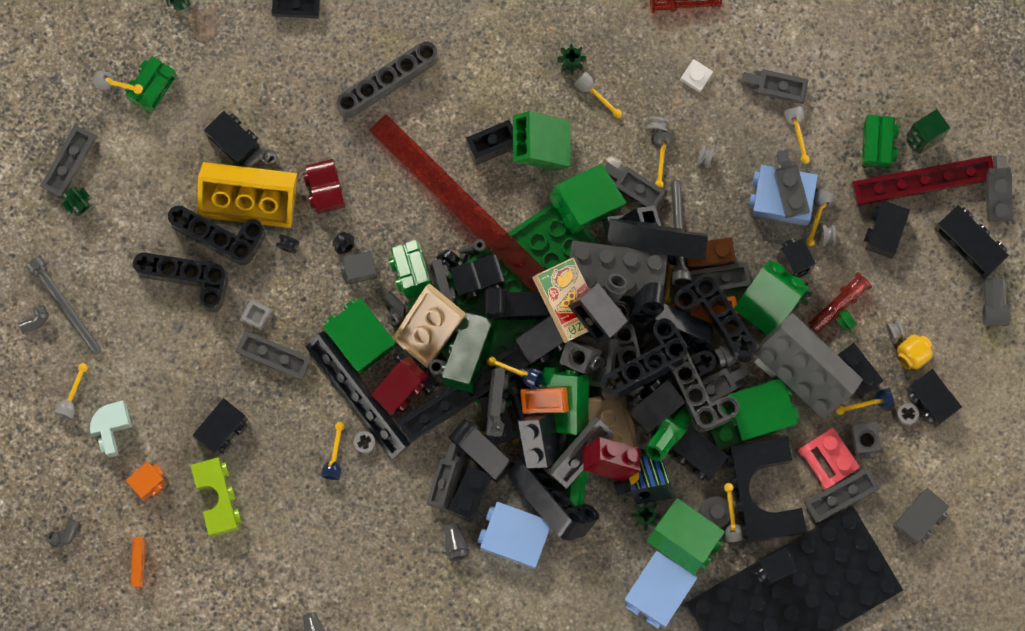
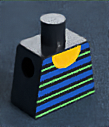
(648, 484)

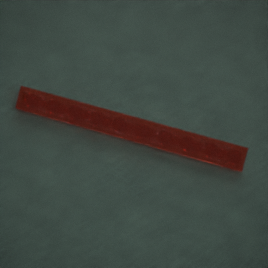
(457, 201)

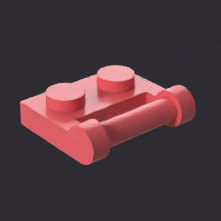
(834, 453)

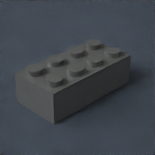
(636, 266)
(808, 366)

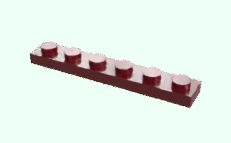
(921, 180)

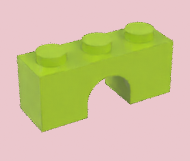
(223, 517)

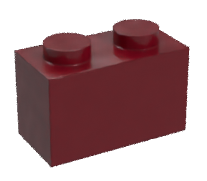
(400, 386)
(611, 459)

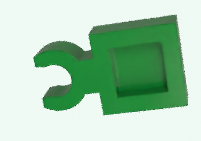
(724, 435)

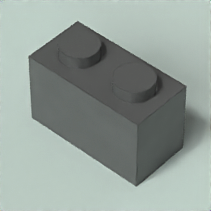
(921, 517)

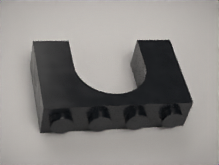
(757, 523)

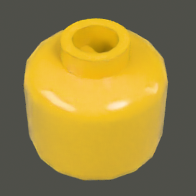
(914, 352)

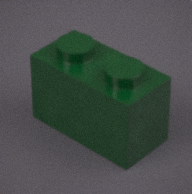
(927, 132)

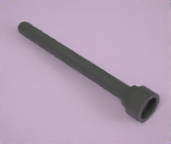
(38, 268)
(680, 275)

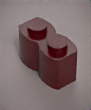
(325, 186)

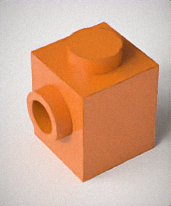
(147, 480)

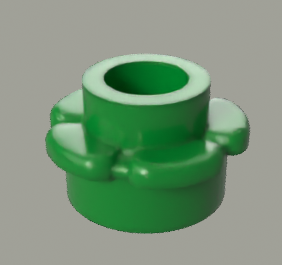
(846, 321)

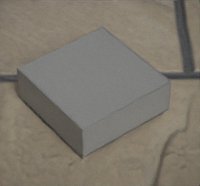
(256, 315)

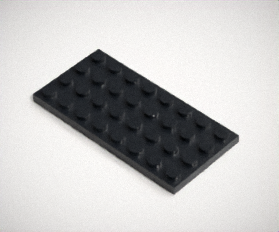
(834, 583)

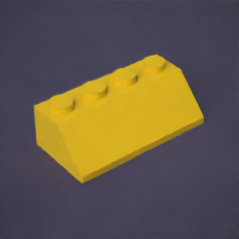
(246, 194)

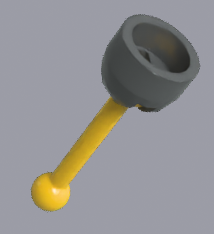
(663, 141)

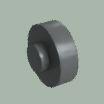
(716, 510)

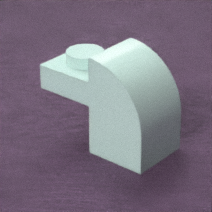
(108, 420)

